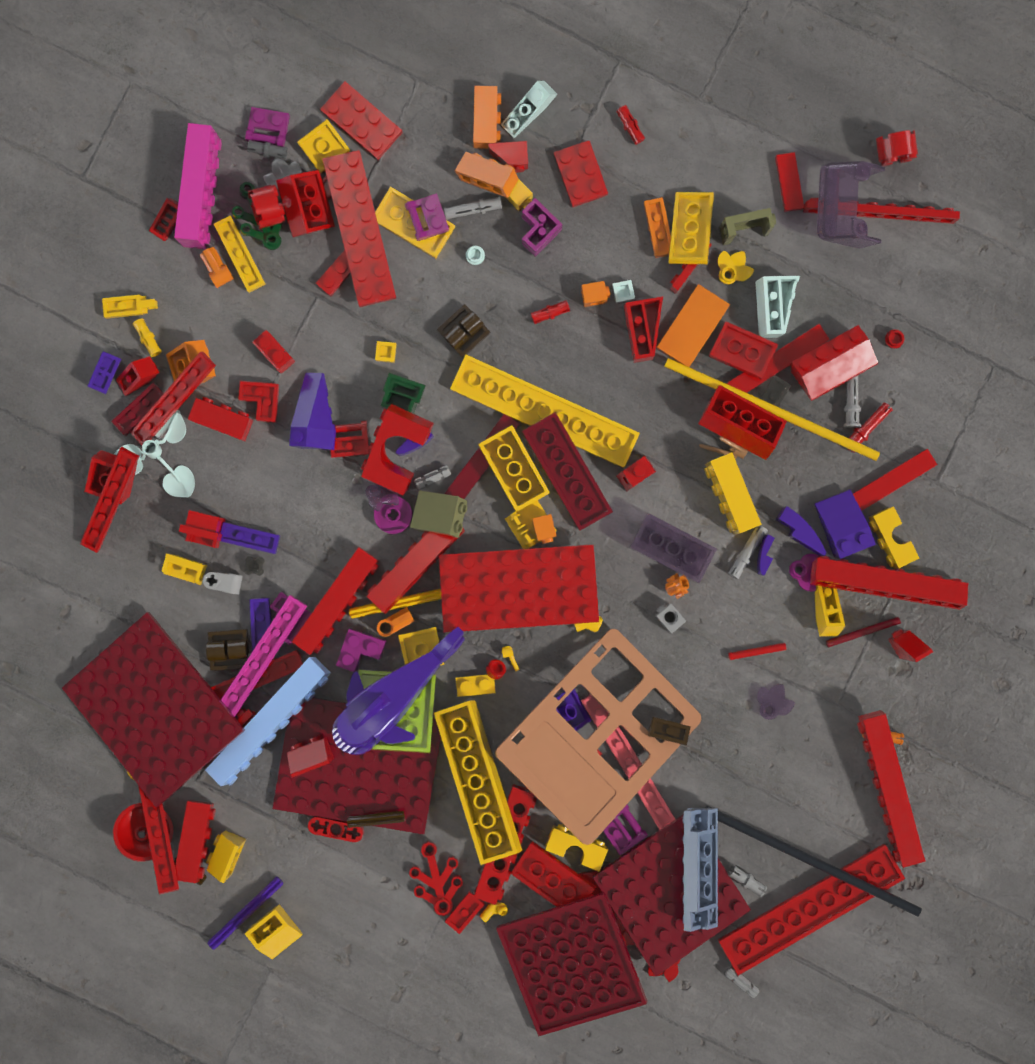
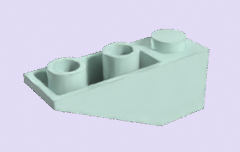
(529, 108)

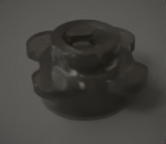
(250, 561)

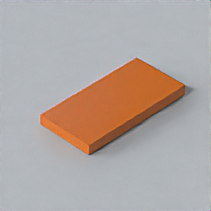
(693, 326)

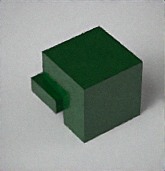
(402, 393)

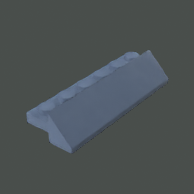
(700, 868)

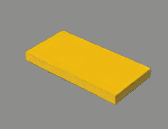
(395, 218)
(691, 228)

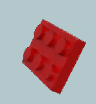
(580, 173)
(743, 350)

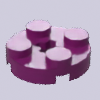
(394, 526)

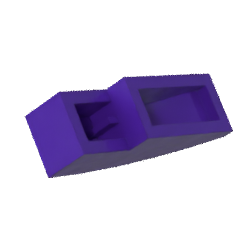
(800, 530)

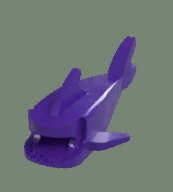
(376, 710)

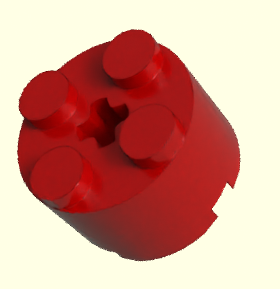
(897, 147)
(266, 206)

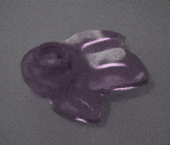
(380, 495)
(776, 700)

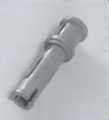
(852, 408)

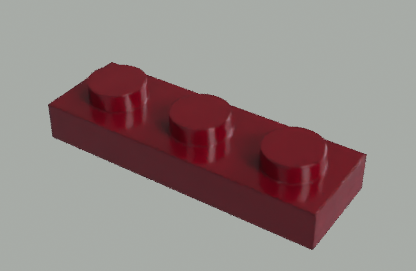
(137, 409)

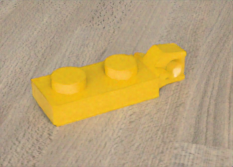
(127, 306)

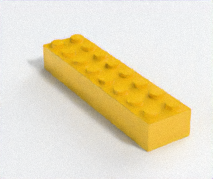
(478, 782)

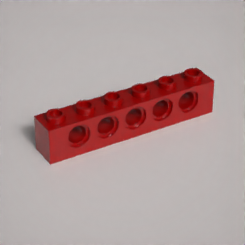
(492, 893)

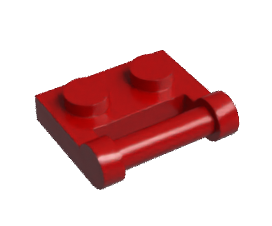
(351, 445)

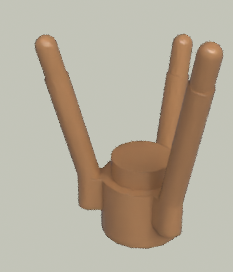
(736, 450)

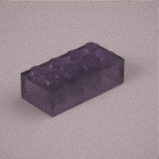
(672, 548)

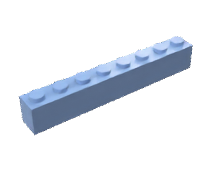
(268, 721)

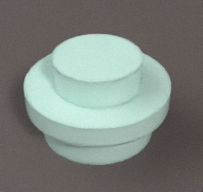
(475, 255)

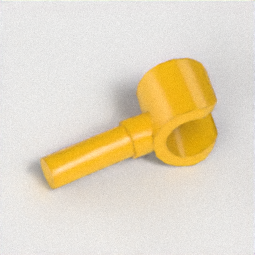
(507, 651)

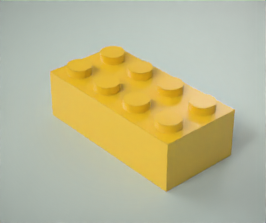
(513, 468)
(732, 493)

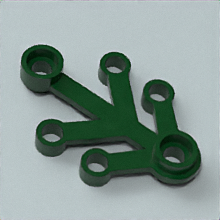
(267, 233)

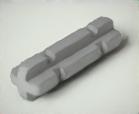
(432, 477)
(742, 982)

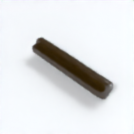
(375, 819)

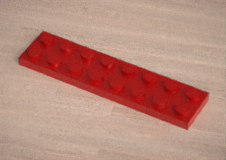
(359, 228)

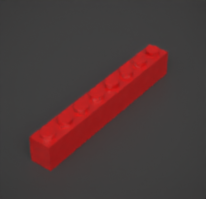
(889, 583)
(891, 788)

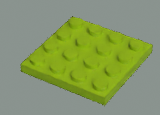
(416, 720)

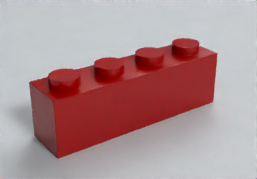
(193, 841)

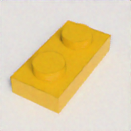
(475, 685)

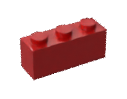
(220, 418)

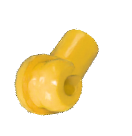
(500, 908)

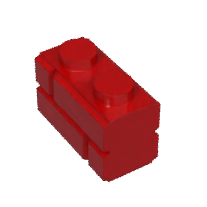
(273, 351)

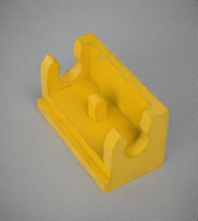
(184, 568)

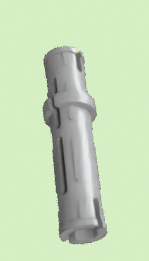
(473, 208)
(744, 557)

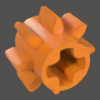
(677, 585)

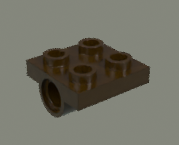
(463, 331)
(227, 649)

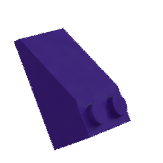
(844, 524)

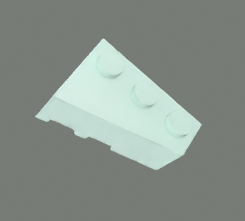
(774, 302)

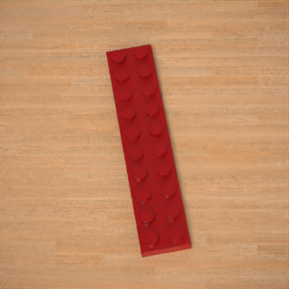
(808, 911)

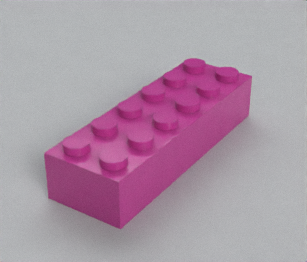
(197, 186)

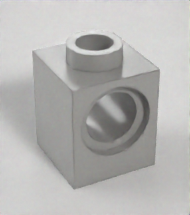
(677, 621)

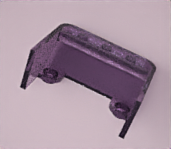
(838, 203)

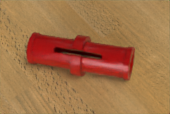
(630, 124)
(550, 312)

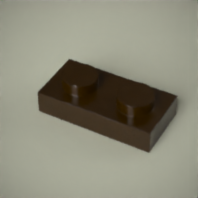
(669, 731)

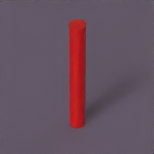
(757, 651)

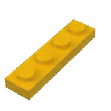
(239, 254)

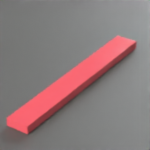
(630, 763)

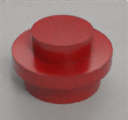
(894, 339)

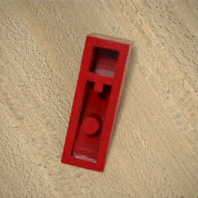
(909, 646)

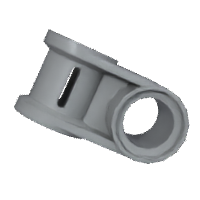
(226, 582)

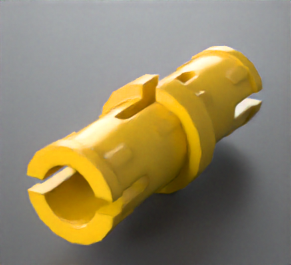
(147, 337)

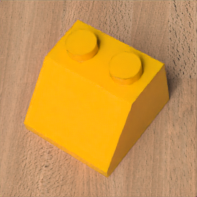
(225, 855)

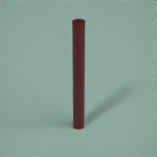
(862, 632)

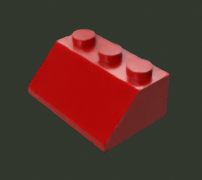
(305, 203)

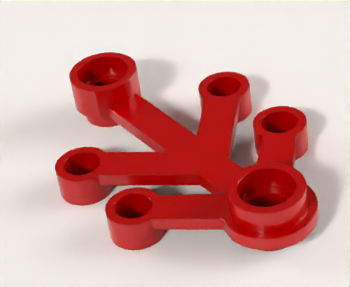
(437, 881)

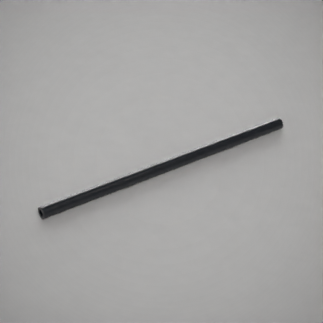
(819, 864)

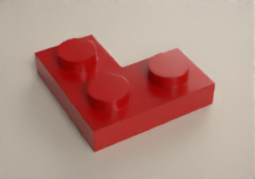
(266, 397)

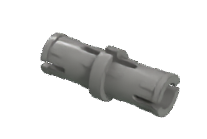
(747, 881)

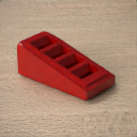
(162, 215)

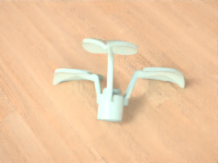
(181, 480)

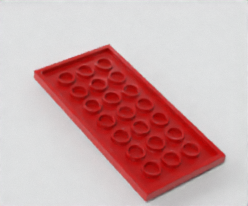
(519, 588)

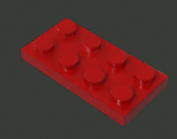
(361, 120)
(551, 877)

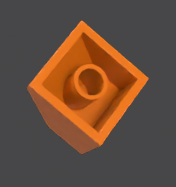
(183, 355)

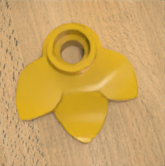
(735, 266)

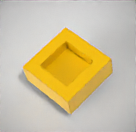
(385, 352)

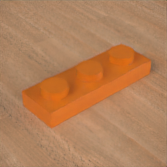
(658, 226)

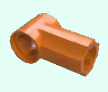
(218, 270)
(397, 621)

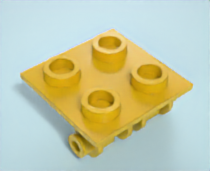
(522, 524)

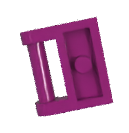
(268, 121)
(433, 215)
(618, 834)

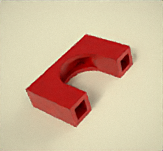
(378, 466)

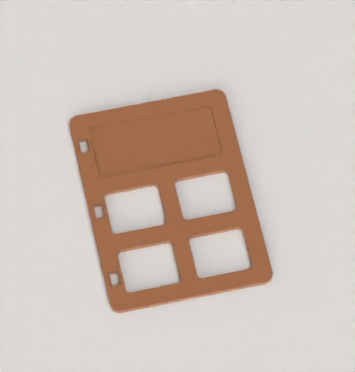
(566, 768)

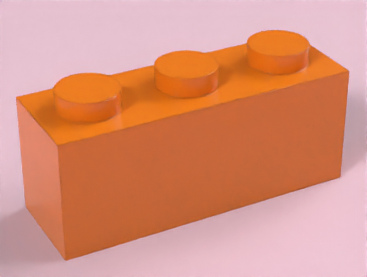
(486, 116)
(487, 174)

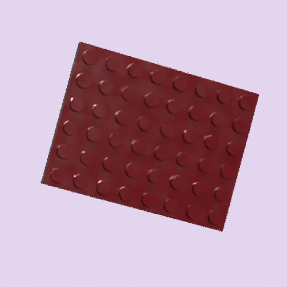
(153, 709)
(355, 783)

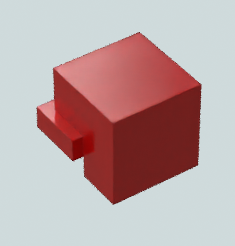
(203, 529)

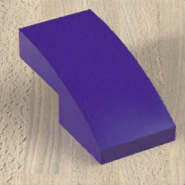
(409, 447)
(763, 560)

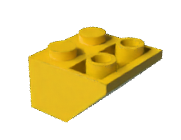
(273, 932)

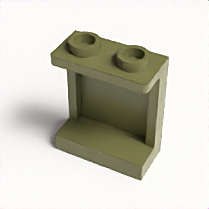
(734, 223)
(439, 513)

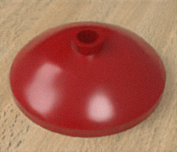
(126, 832)

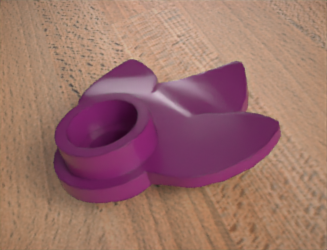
(804, 577)

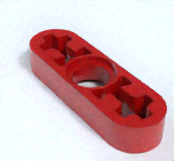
(322, 821)

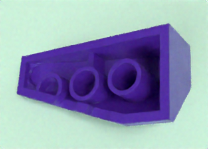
(312, 417)

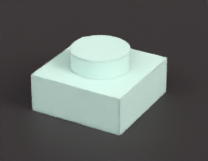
(623, 291)

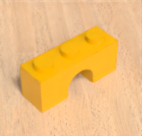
(884, 524)
(561, 839)

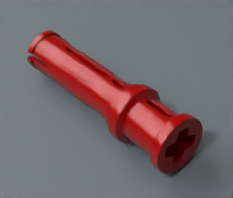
(861, 433)

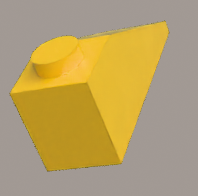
(828, 612)

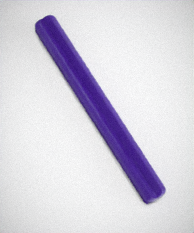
(245, 913)

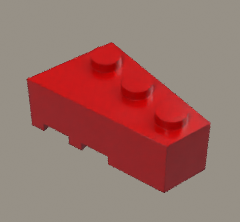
(643, 326)

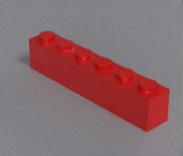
(409, 569)
(335, 601)

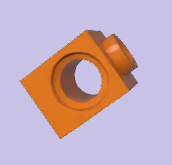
(595, 293)
(544, 528)

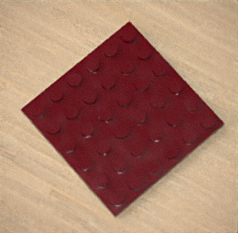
(648, 894)
(571, 964)

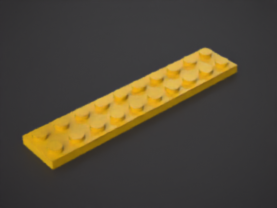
(531, 404)

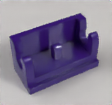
(104, 372)

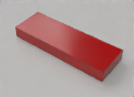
(789, 182)

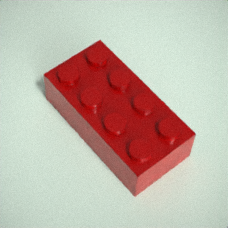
(742, 422)

